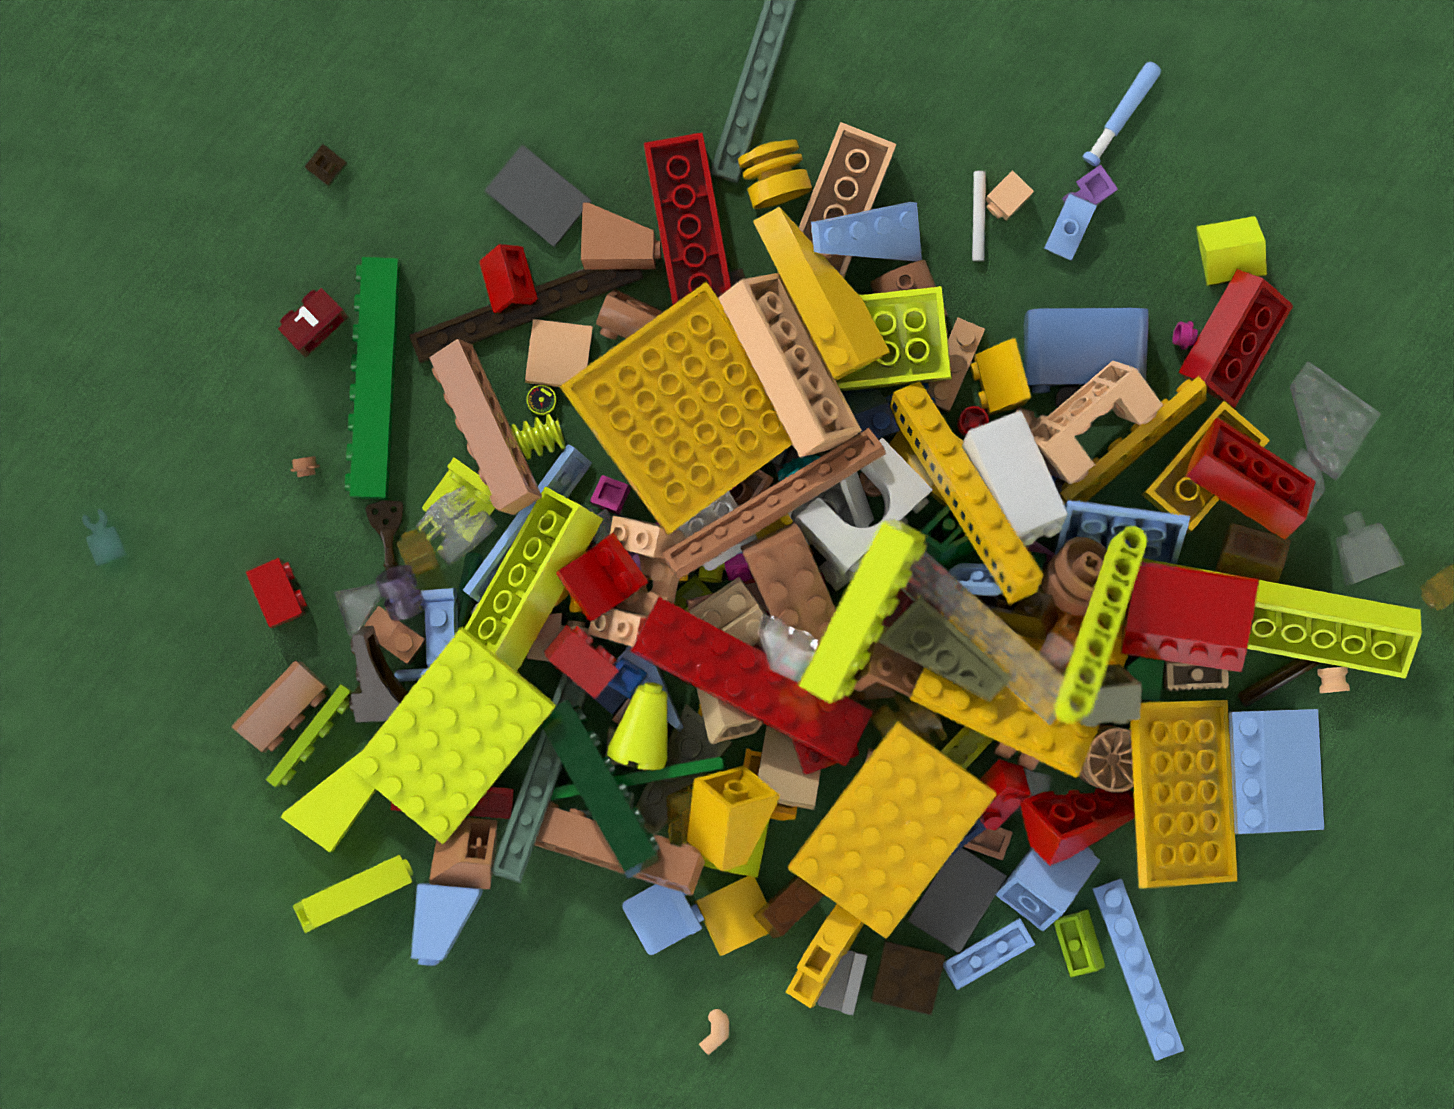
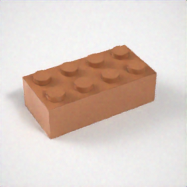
(790, 580)

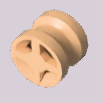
(1333, 679)

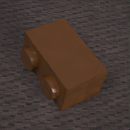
(787, 906)

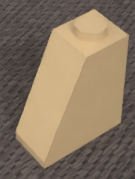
(725, 721)

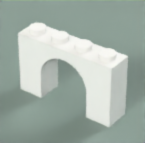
(846, 545)

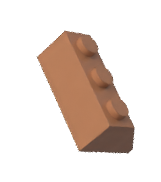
(281, 707)

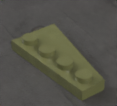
(939, 646)
(683, 747)

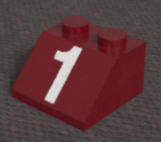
(312, 321)

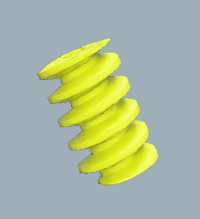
(539, 436)

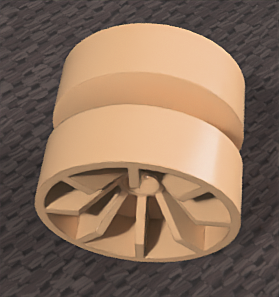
(1109, 760)

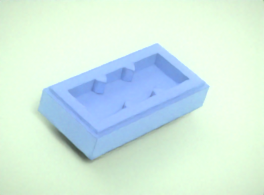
(1070, 226)

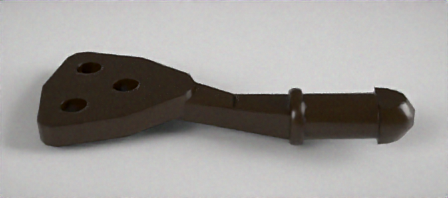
(386, 531)

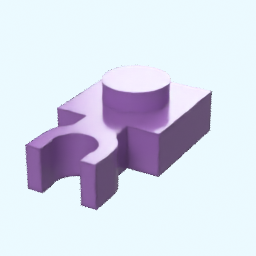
(1095, 186)

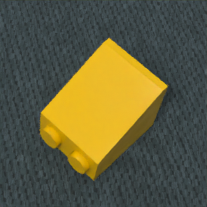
(729, 815)

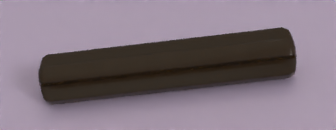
(1275, 680)

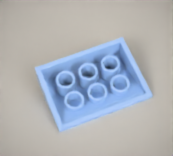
(1103, 522)
(1276, 771)

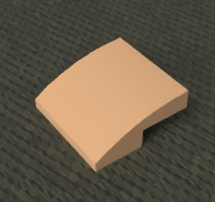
(557, 352)

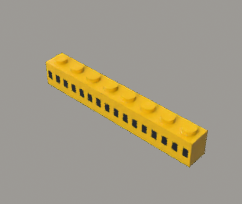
(965, 492)

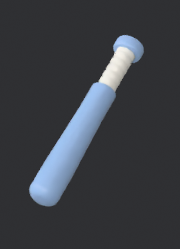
(1124, 110)

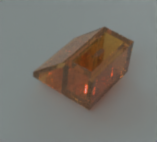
(1252, 554)

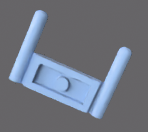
(440, 626)

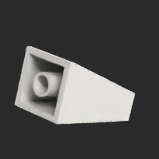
(1017, 476)

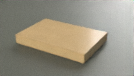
(783, 771)

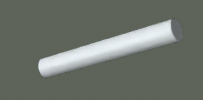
(979, 216)

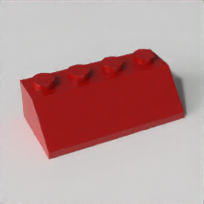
(1236, 337)
(1251, 479)

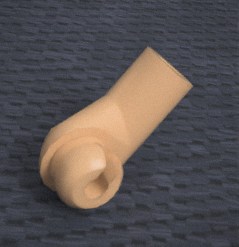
(719, 1031)

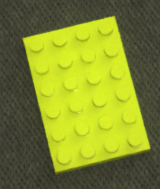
(452, 735)

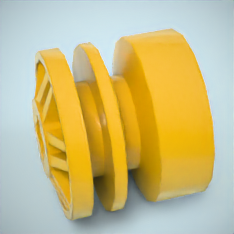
(773, 169)

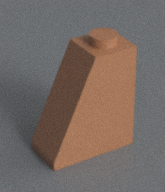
(616, 242)

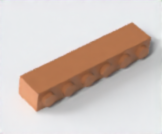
(485, 427)
(582, 839)

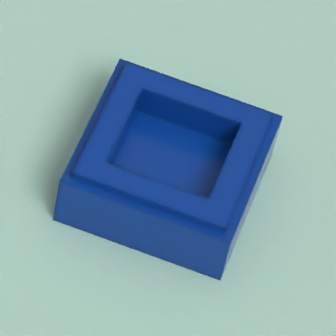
(627, 678)

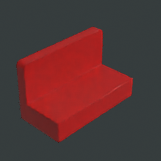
(507, 277)

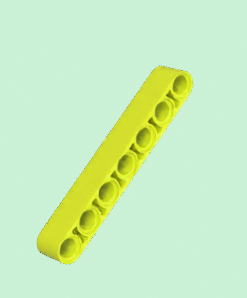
(1092, 634)

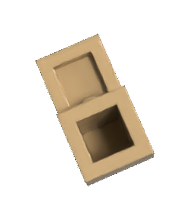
(548, 633)

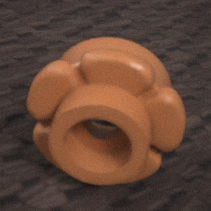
(304, 466)

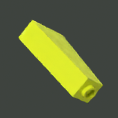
(331, 807)
(353, 893)

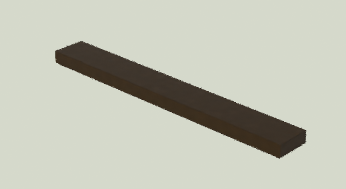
(551, 296)

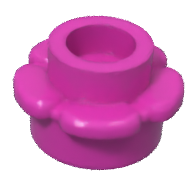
(1184, 335)

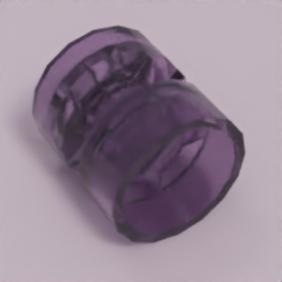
(399, 588)

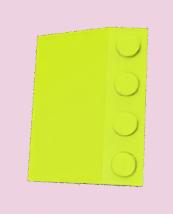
(915, 335)

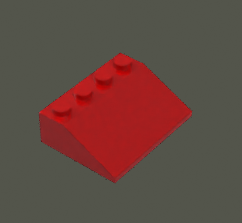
(1189, 616)

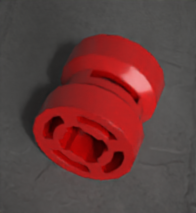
(976, 417)

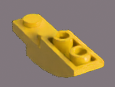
(824, 955)

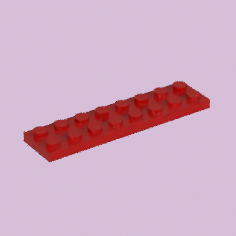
(746, 681)

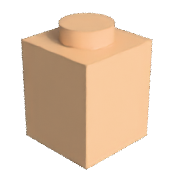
(1008, 196)

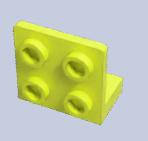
(458, 476)

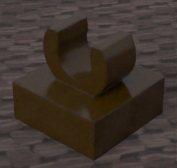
(325, 165)

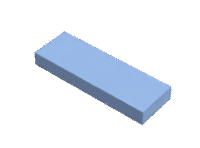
(988, 954)

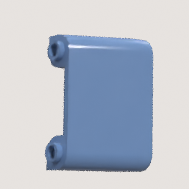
(1077, 343)

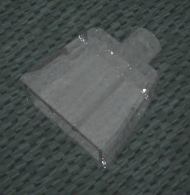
(1365, 550)

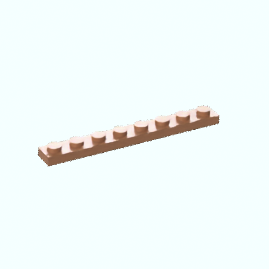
(773, 503)

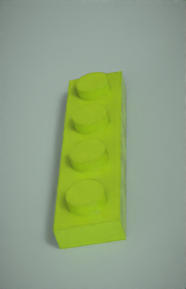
(303, 748)

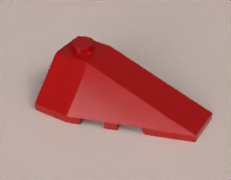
(1072, 822)

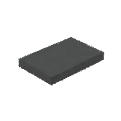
(537, 196)
(957, 899)

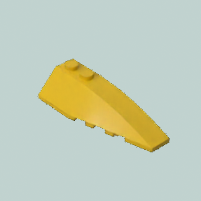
(823, 297)

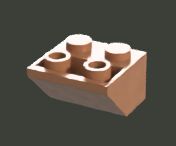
(466, 855)

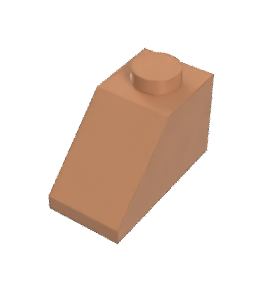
(396, 636)

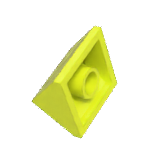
(1232, 247)

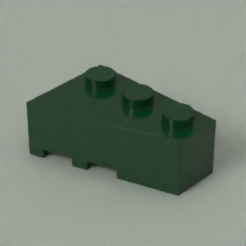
(946, 538)

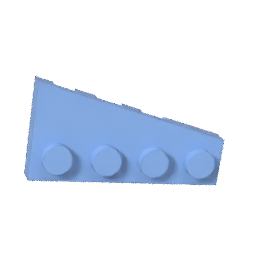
(874, 233)

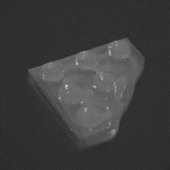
(1330, 419)

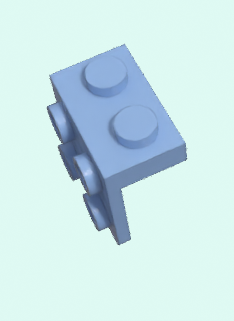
(662, 917)

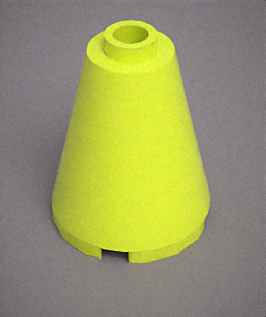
(642, 730)

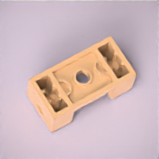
(1113, 388)
(649, 541)

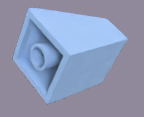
(1045, 891)
(440, 919)

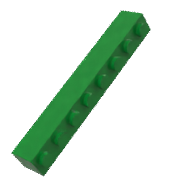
(374, 378)

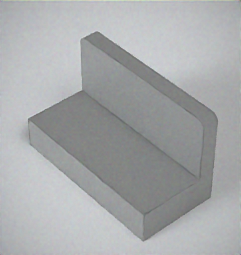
(844, 984)

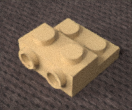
(733, 611)

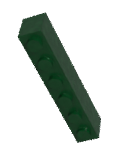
(599, 790)

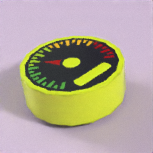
(541, 400)

